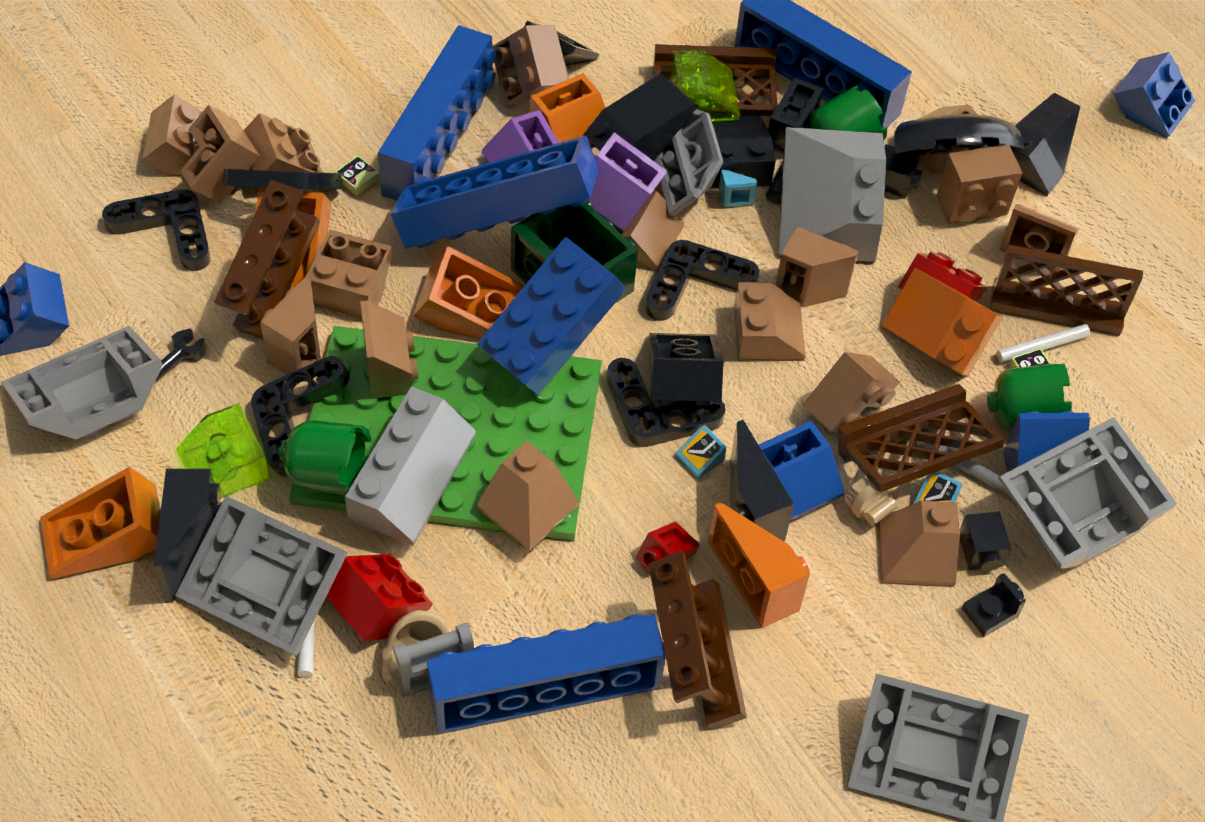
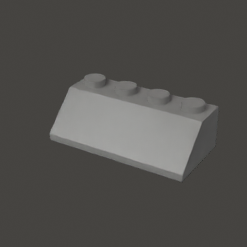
(409, 467)

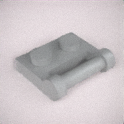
(412, 659)

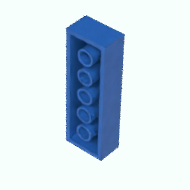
(822, 54)
(437, 112)
(496, 193)
(545, 673)

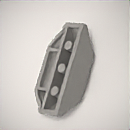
(690, 162)

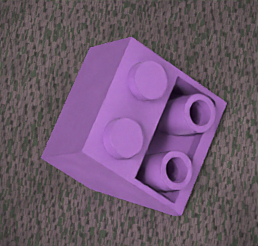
(520, 136)
(623, 181)

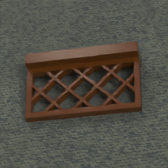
(745, 65)
(1061, 303)
(912, 422)

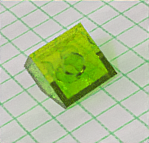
(706, 83)
(228, 448)

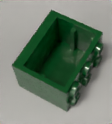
(540, 235)

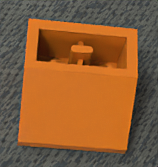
(569, 107)

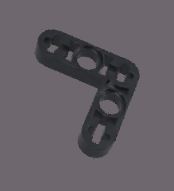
(298, 180)
(177, 217)
(687, 267)
(285, 402)
(655, 418)

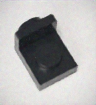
(995, 605)

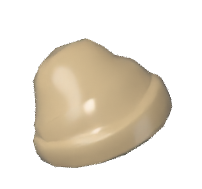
(409, 630)

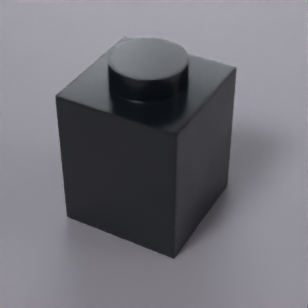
(900, 173)
(984, 541)

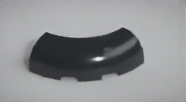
(940, 133)

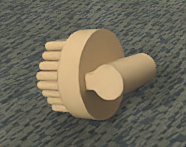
(869, 502)

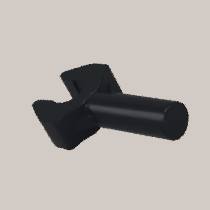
(181, 351)

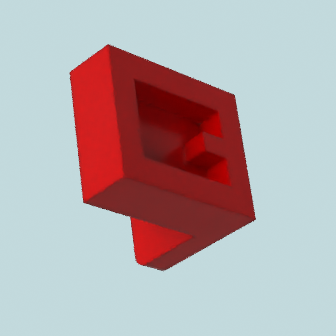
(665, 542)

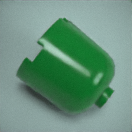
(849, 112)
(1028, 390)
(325, 455)

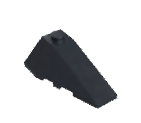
(1047, 142)

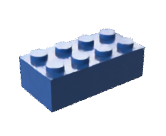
(552, 315)

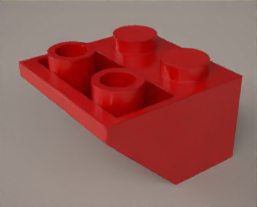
(941, 268)
(374, 594)

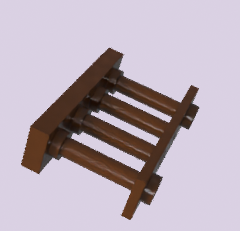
(267, 257)
(697, 641)

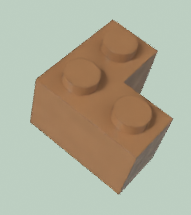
(221, 147)
(848, 388)

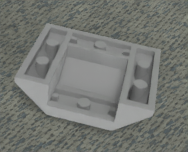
(834, 187)
(87, 385)
(1088, 494)
(261, 575)
(938, 750)

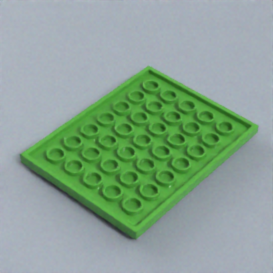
(490, 401)

